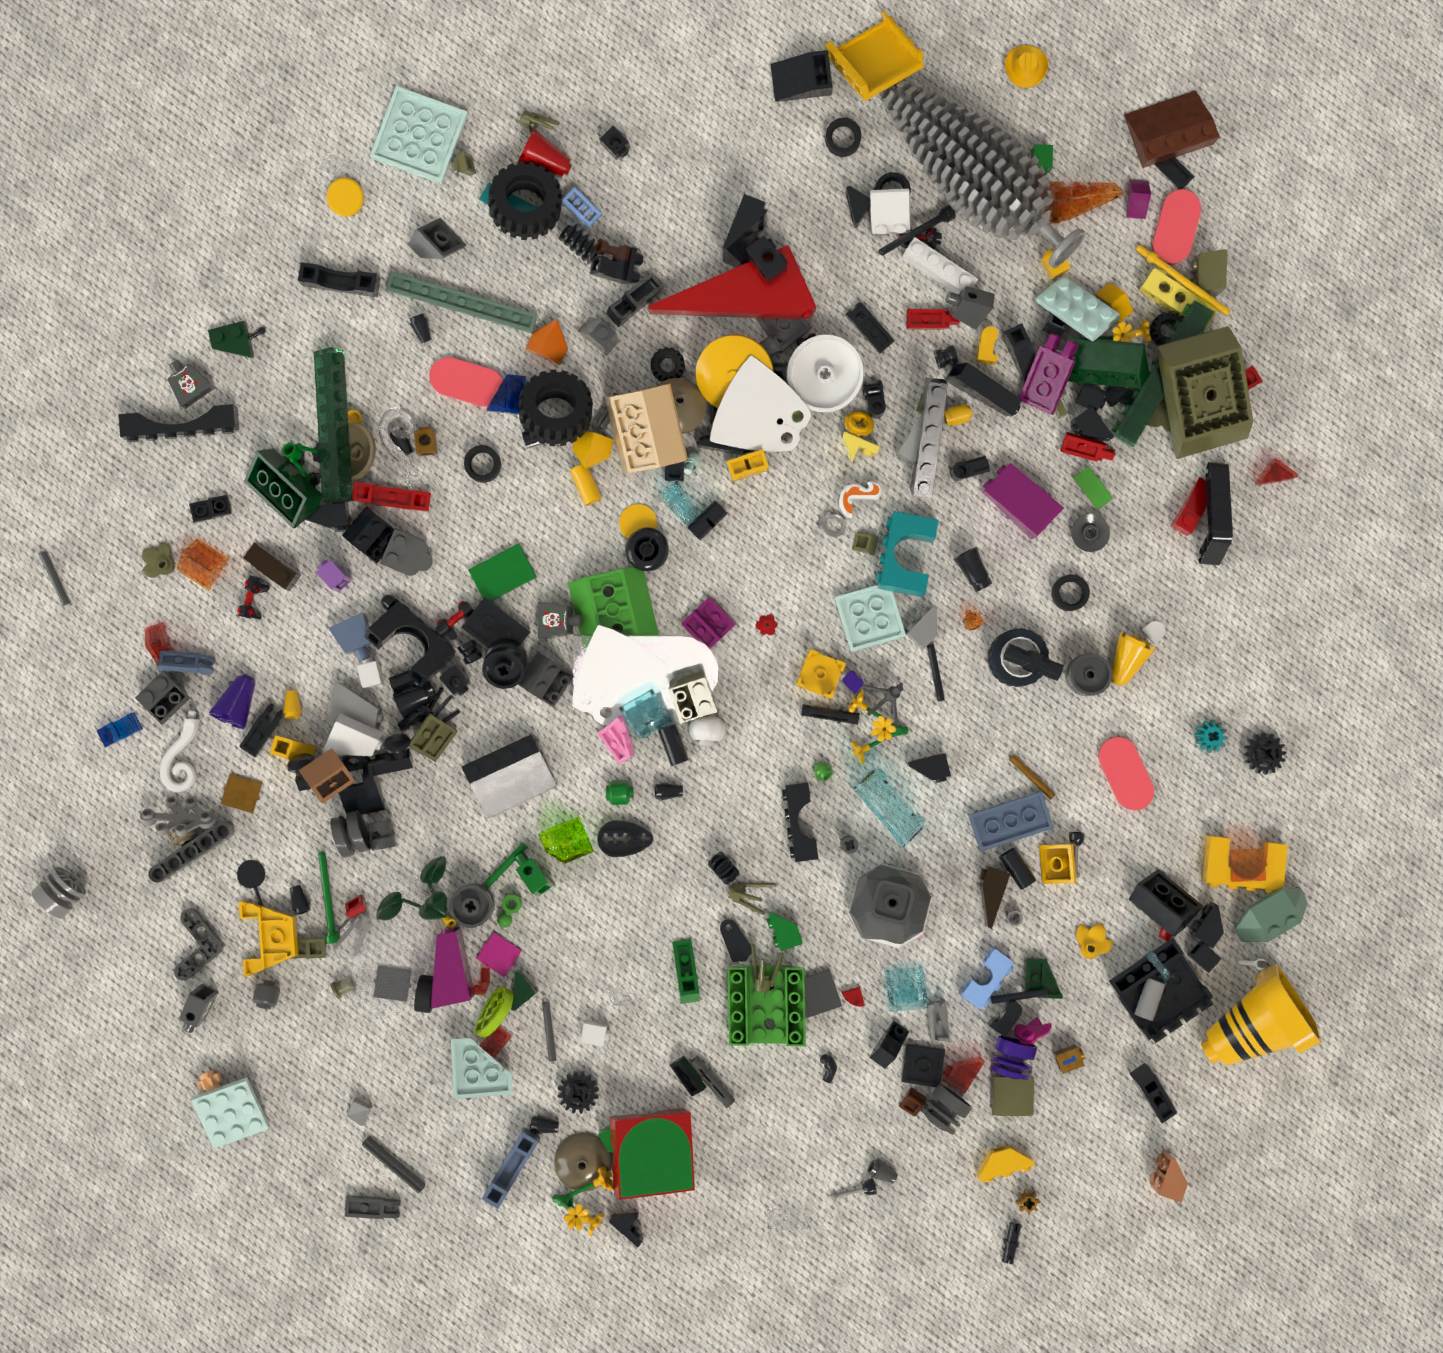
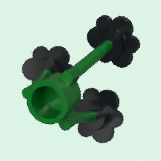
(294, 455)

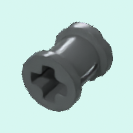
(850, 850)

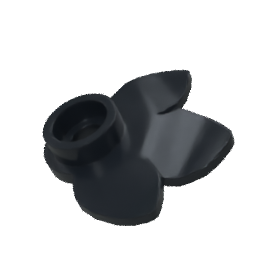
(1119, 394)

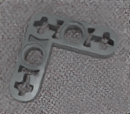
(204, 948)

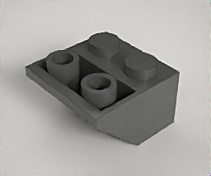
(545, 679)
(163, 697)

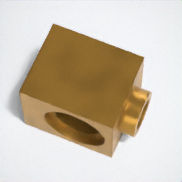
(424, 450)

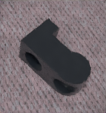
(1011, 1012)

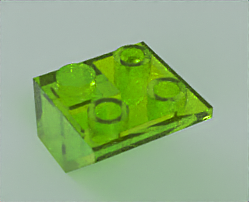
(566, 841)

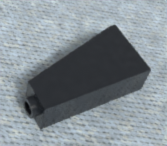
(984, 389)

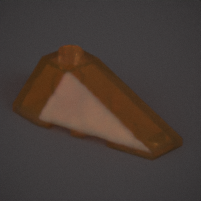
(1079, 199)

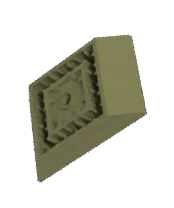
(1188, 372)

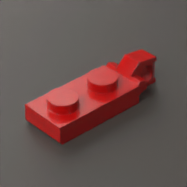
(929, 319)
(1086, 448)

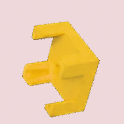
(820, 674)

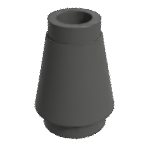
(881, 1171)

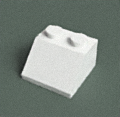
(890, 211)

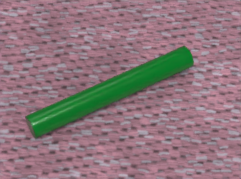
(504, 866)

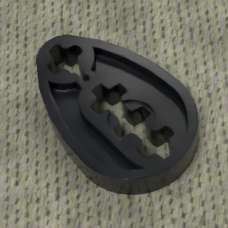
(620, 827)

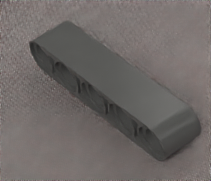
(183, 856)

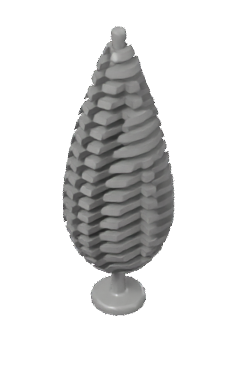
(978, 168)

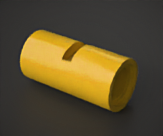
(586, 485)

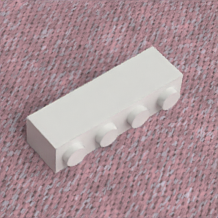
(938, 267)

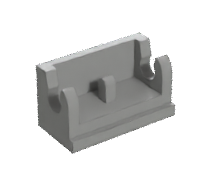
(938, 1021)

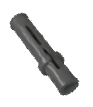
(711, 1081)

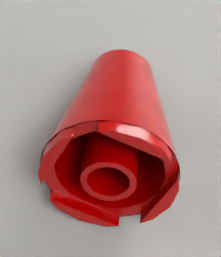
(544, 153)

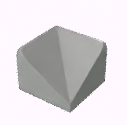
(359, 1111)

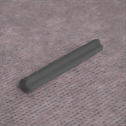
(393, 1164)

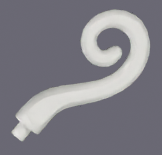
(189, 731)

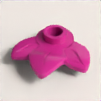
(1031, 1032)

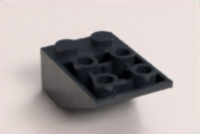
(802, 77)

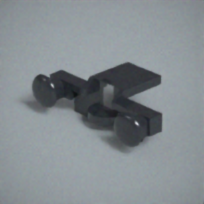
(365, 795)

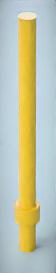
(1153, 258)

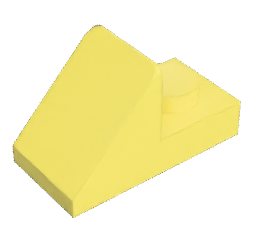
(854, 443)

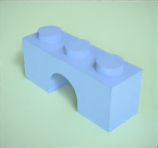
(980, 993)

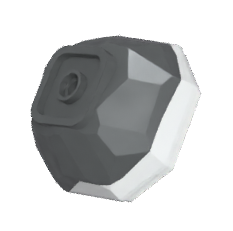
(886, 923)

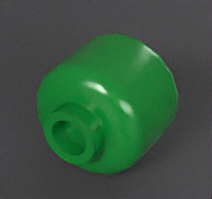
(619, 792)

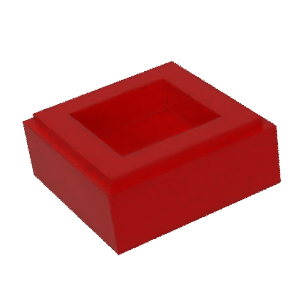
(355, 906)

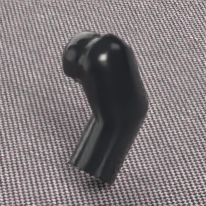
(830, 1066)

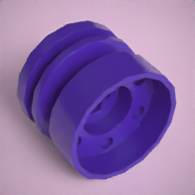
(1013, 1058)

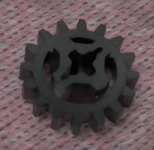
(1258, 759)
(573, 1084)

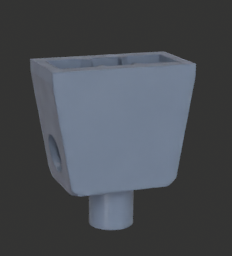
(351, 635)

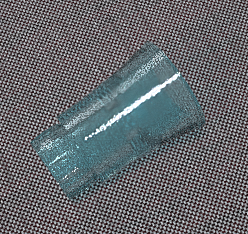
(678, 502)

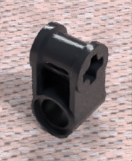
(874, 395)

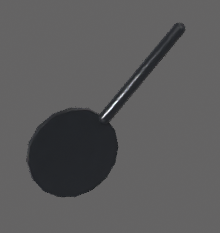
(251, 875)

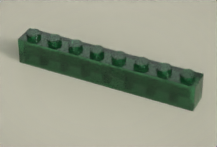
(1149, 397)
(333, 426)

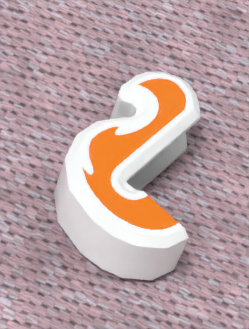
(857, 492)

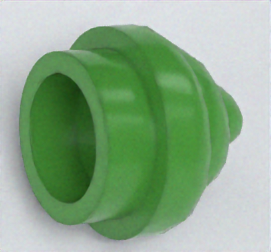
(823, 771)

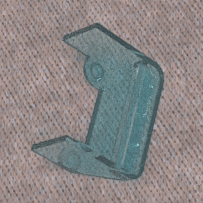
(888, 806)

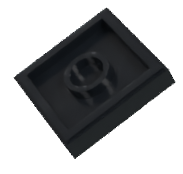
(923, 1065)

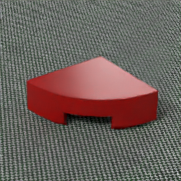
(854, 996)

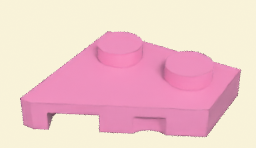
(617, 739)

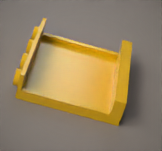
(876, 58)

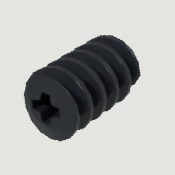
(578, 242)

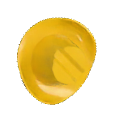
(1026, 66)

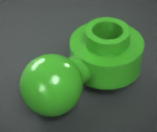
(505, 918)

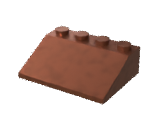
(1171, 128)

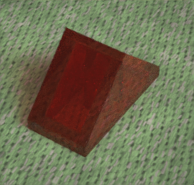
(1275, 472)
(157, 640)
(495, 1041)

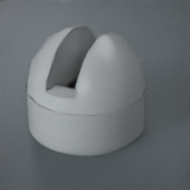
(1010, 917)

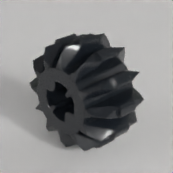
(723, 868)

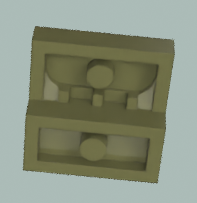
(432, 737)
(1012, 1096)

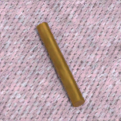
(1032, 777)

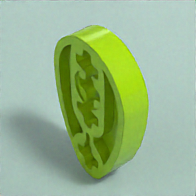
(494, 1012)

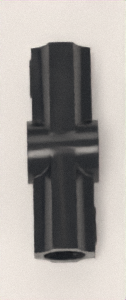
(1033, 662)

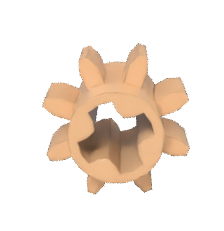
(209, 1080)

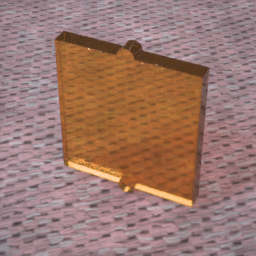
(1247, 865)

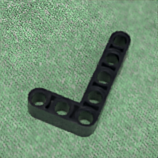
(1218, 513)

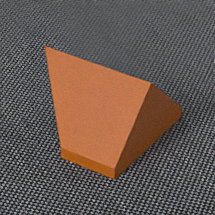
(548, 343)

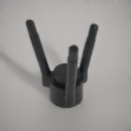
(441, 707)

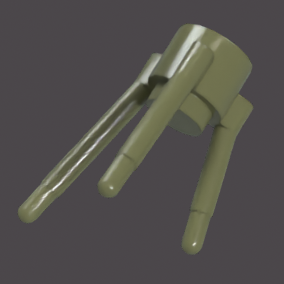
(531, 120)
(737, 893)
(762, 980)

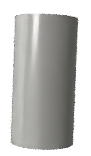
(1149, 999)

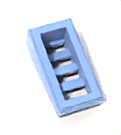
(574, 191)

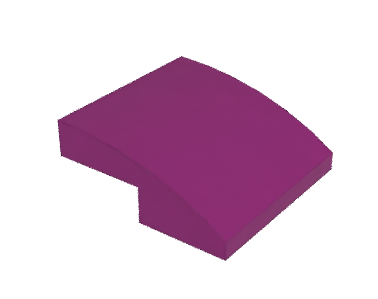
(708, 622)

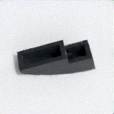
(634, 299)

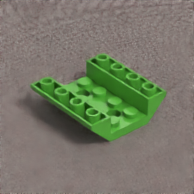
(627, 606)
(751, 1008)

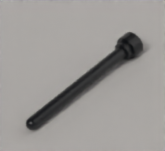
(945, 215)

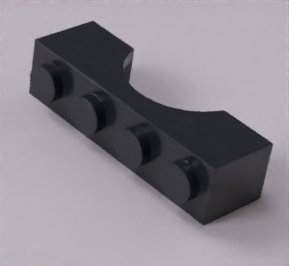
(347, 282)
(797, 797)

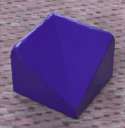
(852, 681)

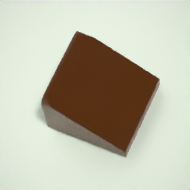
(913, 1102)

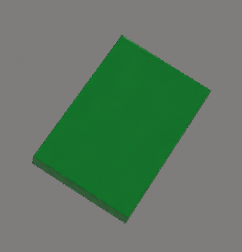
(502, 573)

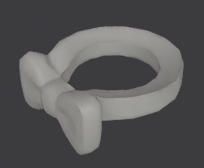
(828, 515)

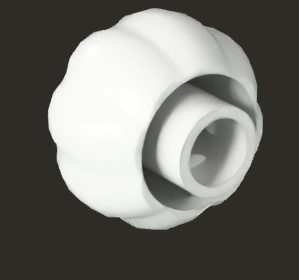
(707, 730)

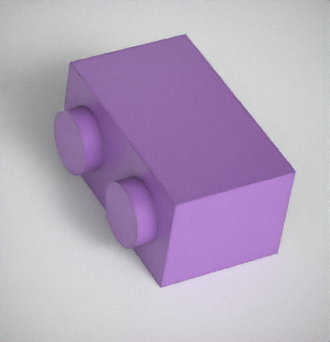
(333, 575)

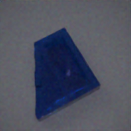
(507, 396)

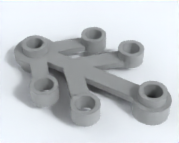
(203, 818)

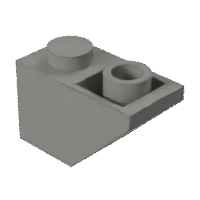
(925, 629)

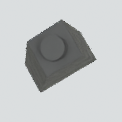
(599, 335)

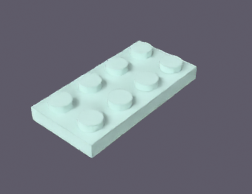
(1078, 308)

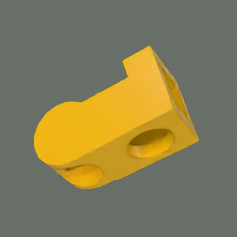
(986, 346)

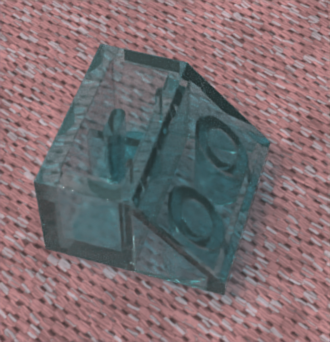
(645, 714)

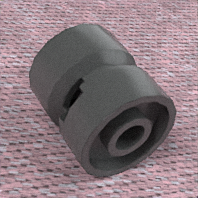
(381, 835)

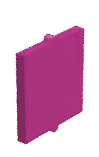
(499, 954)

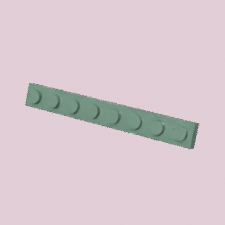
(461, 302)

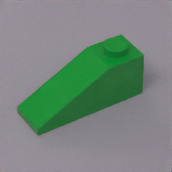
(686, 971)

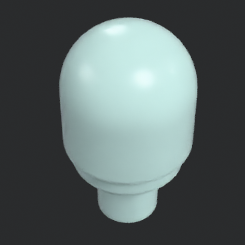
(692, 463)

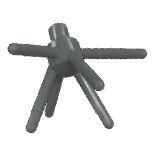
(890, 695)

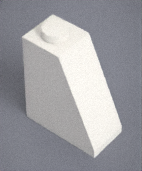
(353, 738)

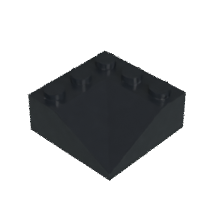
(744, 230)

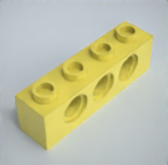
(1167, 299)

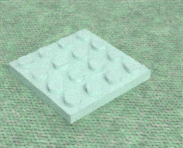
(419, 135)

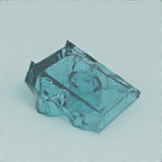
(906, 989)

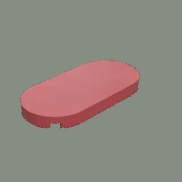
(1176, 226)
(464, 381)
(1126, 773)

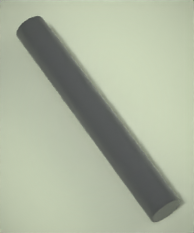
(54, 578)
(549, 1031)

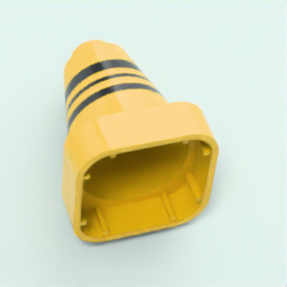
(1262, 1022)

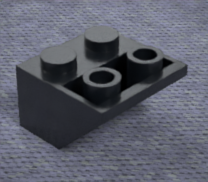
(369, 534)

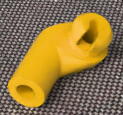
(449, 921)

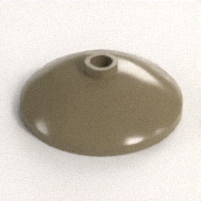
(694, 405)
(361, 450)
(577, 1149)

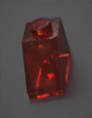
(963, 1072)

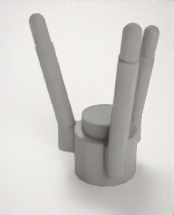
(355, 922)

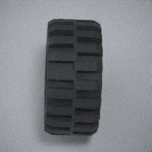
(525, 178)
(560, 386)

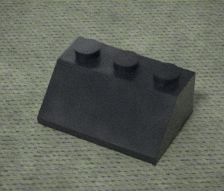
(1165, 902)

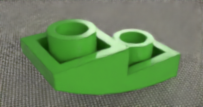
(1093, 487)

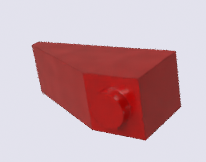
(1192, 509)

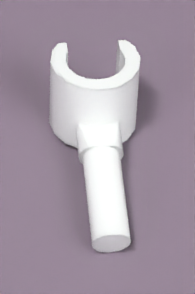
(1253, 963)

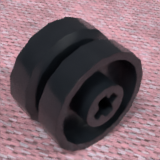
(504, 664)

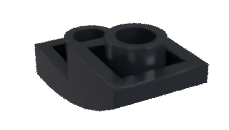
(210, 508)

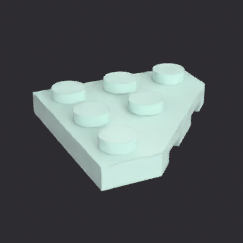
(477, 1072)

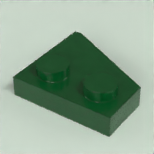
(232, 339)
(1040, 976)

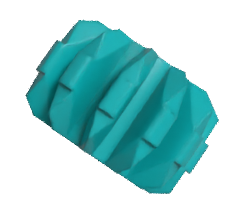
(1208, 728)

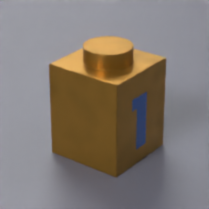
(1069, 1058)

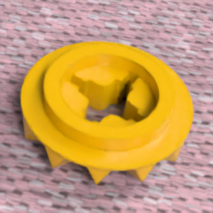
(856, 417)

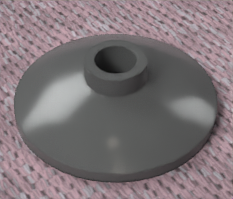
(1099, 529)

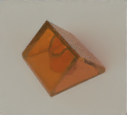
(201, 563)

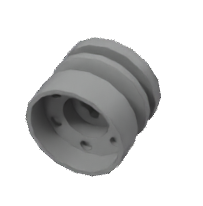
(58, 892)

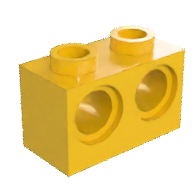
(747, 465)

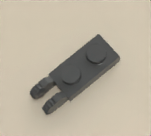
(370, 1207)

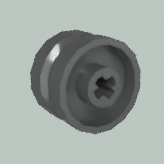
(1077, 674)
(350, 834)
(462, 911)

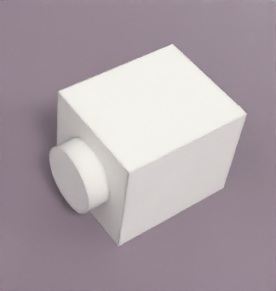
(370, 673)
(595, 1033)

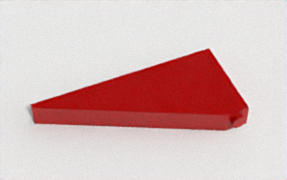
(745, 295)

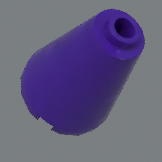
(235, 702)

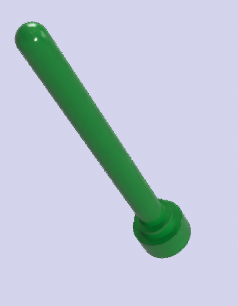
(332, 935)

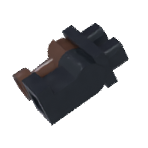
(620, 267)

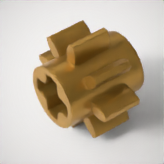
(1023, 1198)

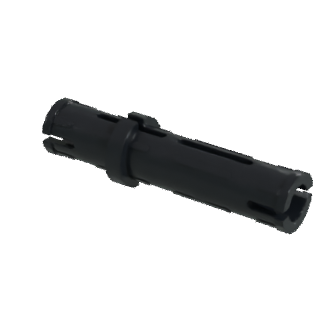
(830, 714)

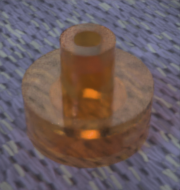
(972, 620)

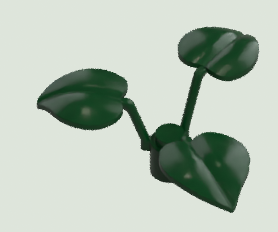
(433, 907)

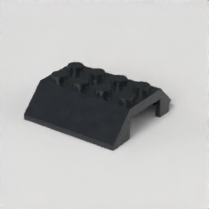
(1180, 996)

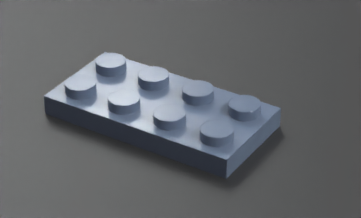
(1010, 821)

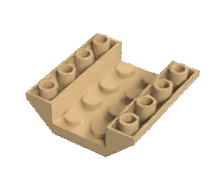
(646, 429)

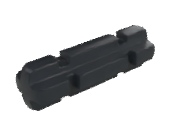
(413, 717)

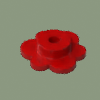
(760, 625)

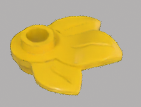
(1095, 938)

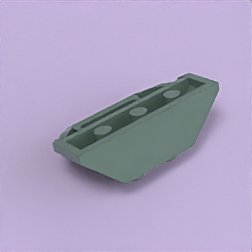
(1272, 915)

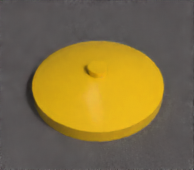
(722, 361)

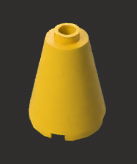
(1129, 657)

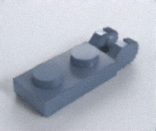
(186, 662)

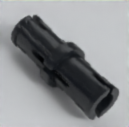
(1011, 1243)

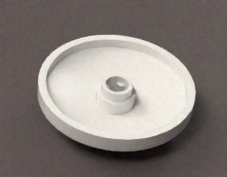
(826, 373)

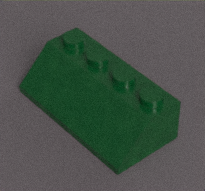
(1110, 363)
(282, 487)

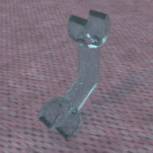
(1165, 973)

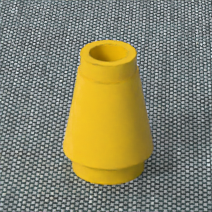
(292, 706)

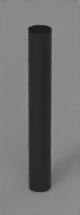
(935, 672)
(1019, 995)

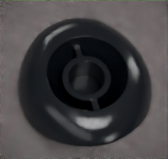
(647, 549)

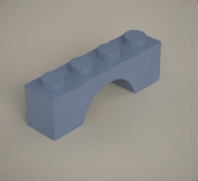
(511, 1168)

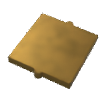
(241, 793)

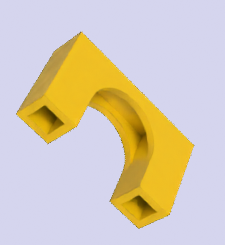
(1218, 872)

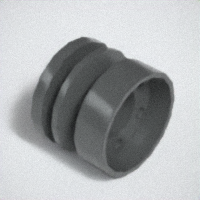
(946, 1109)

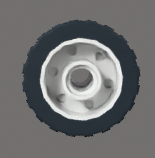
(1008, 672)

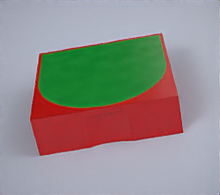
(652, 1153)

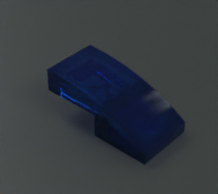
(119, 729)

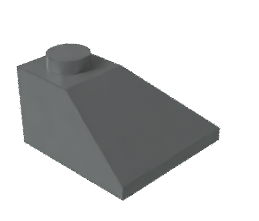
(435, 240)

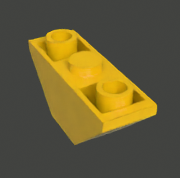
(1003, 1162)

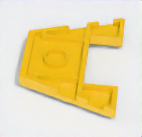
(276, 937)

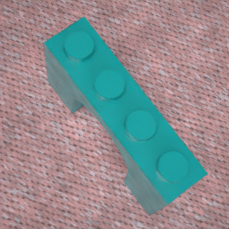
(893, 576)

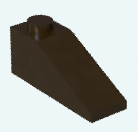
(272, 567)
(992, 890)

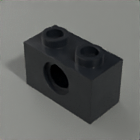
(767, 270)

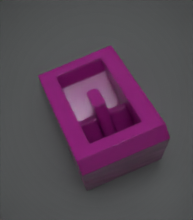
(1138, 199)

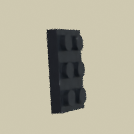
(491, 624)

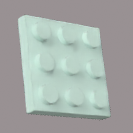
(869, 617)
(230, 1112)

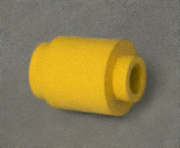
(957, 415)

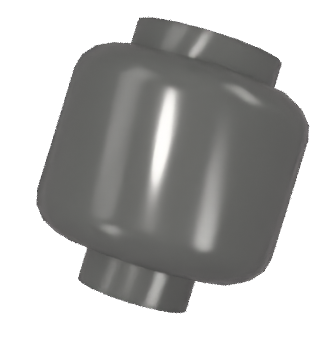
(266, 995)

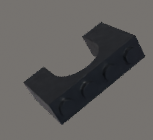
(402, 621)

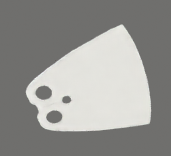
(752, 408)
(618, 668)

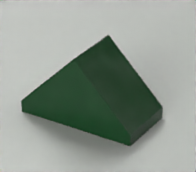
(522, 990)

